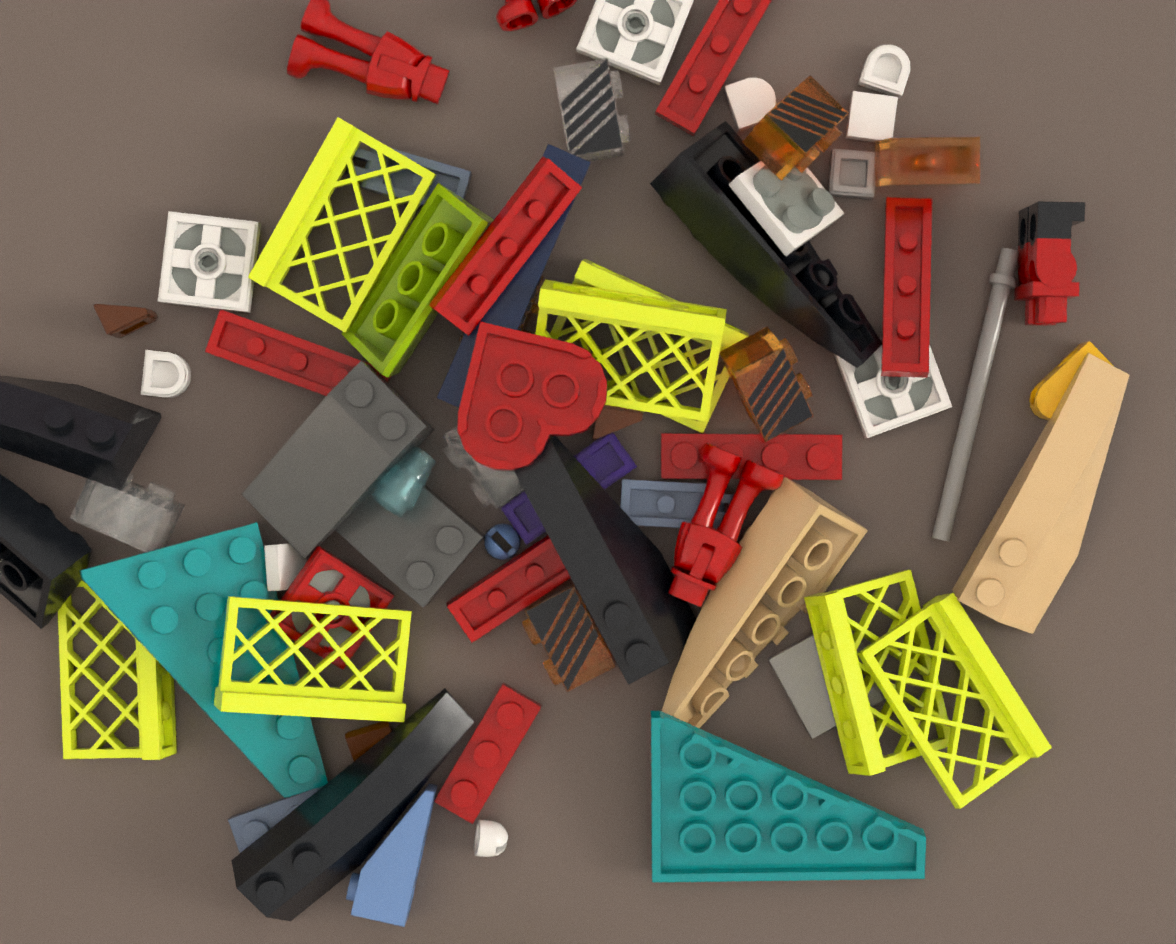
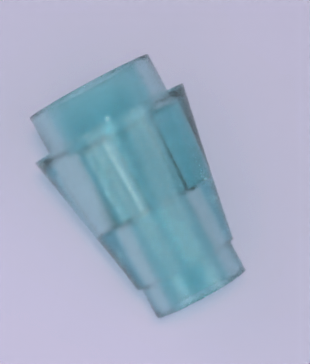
(404, 482)

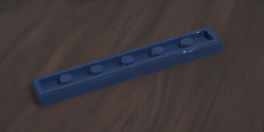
(516, 297)

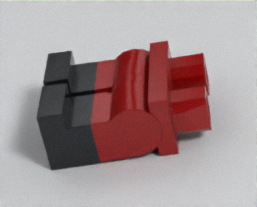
(1047, 260)

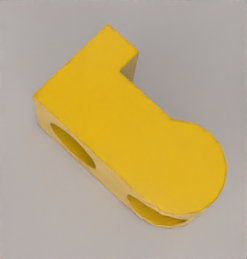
(1051, 388)

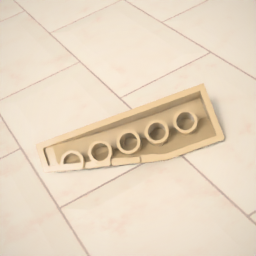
(1047, 506)
(785, 556)

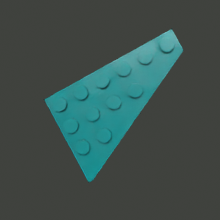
(178, 612)
(748, 819)

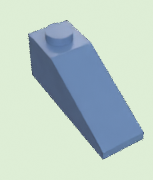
(390, 874)

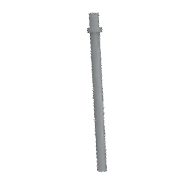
(1001, 283)

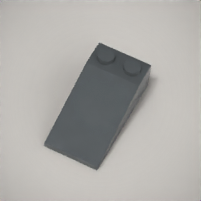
(336, 458)
(415, 549)

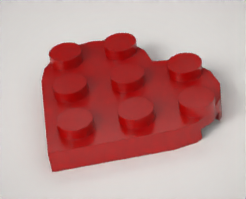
(523, 393)

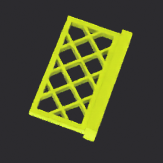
(306, 208)
(597, 276)
(644, 314)
(844, 672)
(987, 681)
(154, 692)
(305, 699)

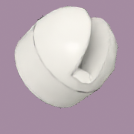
(489, 839)

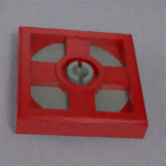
(331, 581)

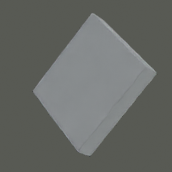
(804, 682)

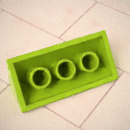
(426, 257)

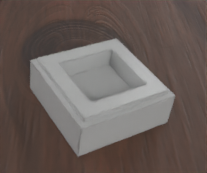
(852, 174)

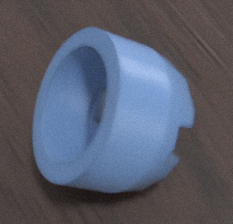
(509, 534)

